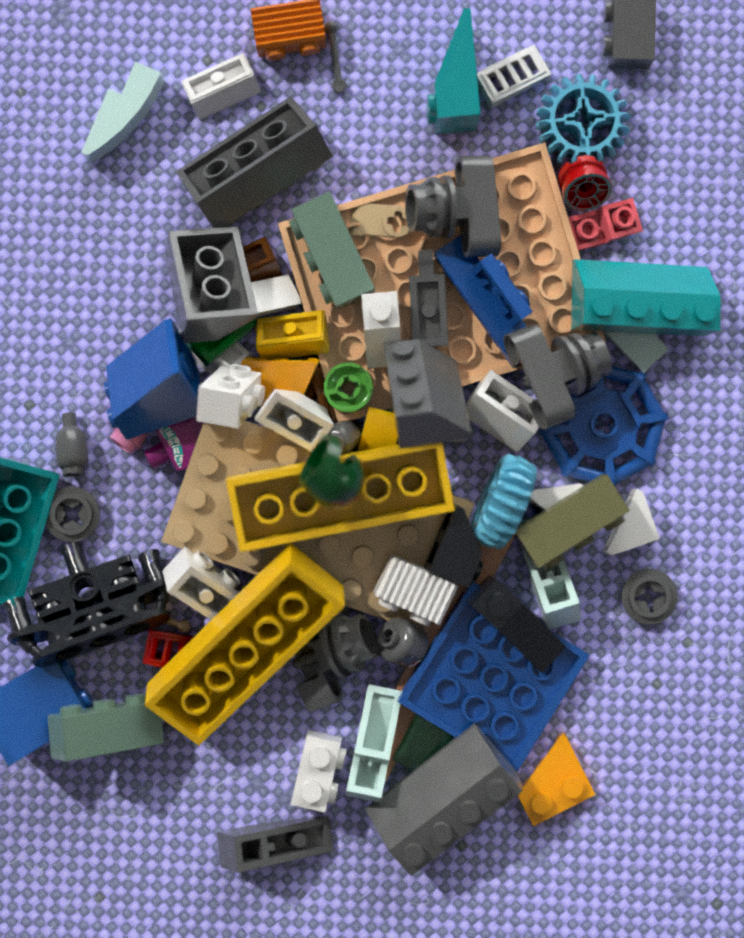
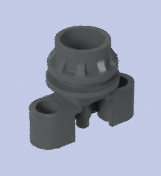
(472, 205)
(568, 368)
(334, 651)

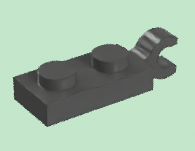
(428, 303)

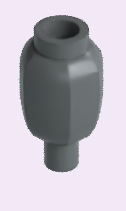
(348, 433)
(71, 447)

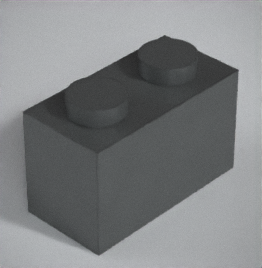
(630, 34)

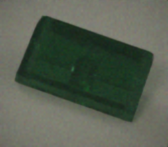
(420, 743)

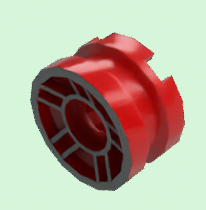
(584, 183)

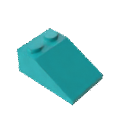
(455, 93)

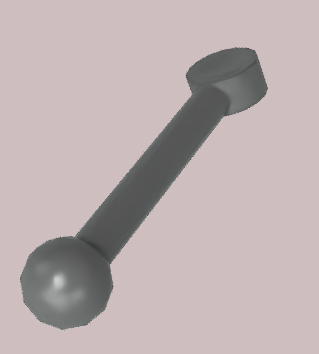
(338, 84)

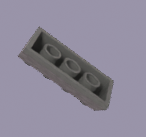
(255, 164)
(444, 799)

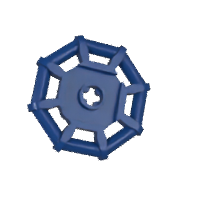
(622, 430)

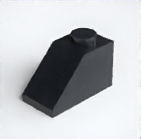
(455, 550)

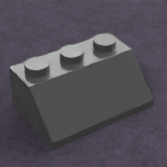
(209, 282)
(425, 394)

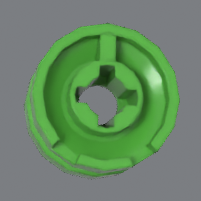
(333, 387)

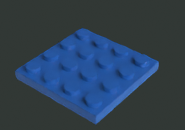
(486, 681)

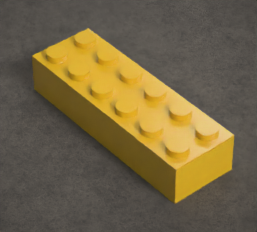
(399, 486)
(245, 644)

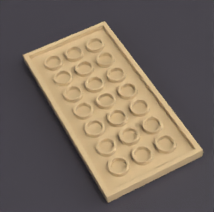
(354, 558)

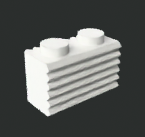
(414, 590)

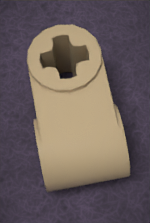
(374, 220)

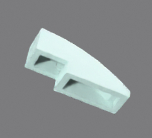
(123, 111)
(373, 743)

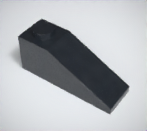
(515, 623)

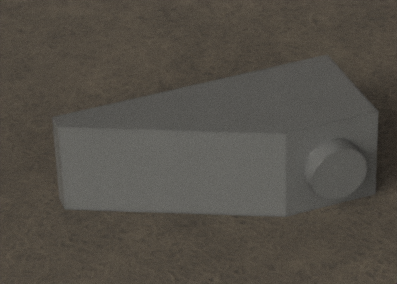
(273, 843)

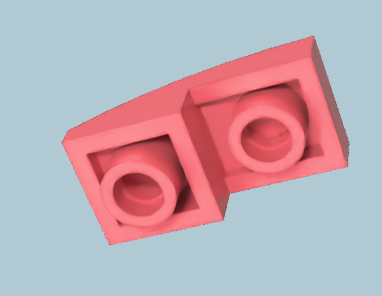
(605, 224)

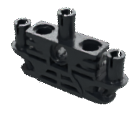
(105, 617)

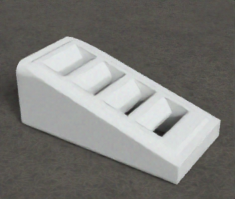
(496, 98)

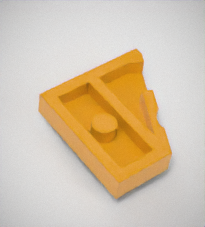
(283, 373)
(555, 783)

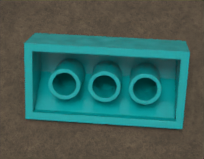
(644, 298)
(24, 509)

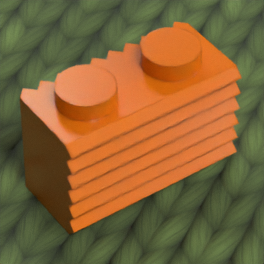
(288, 29)

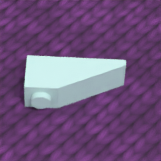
(553, 592)

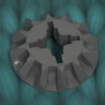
(89, 514)
(661, 607)

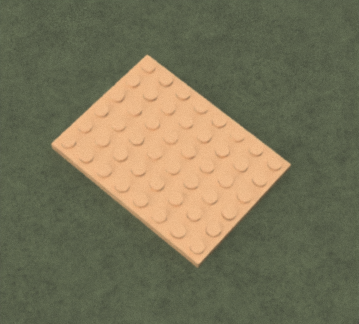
(534, 249)

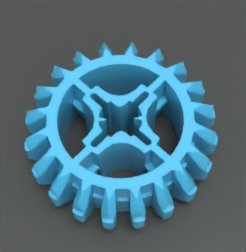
(597, 119)
(503, 501)

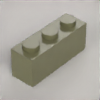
(572, 522)

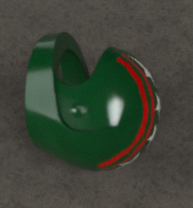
(328, 479)

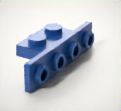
(486, 291)

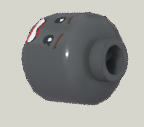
(402, 642)

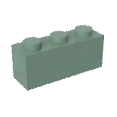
(331, 251)
(103, 728)

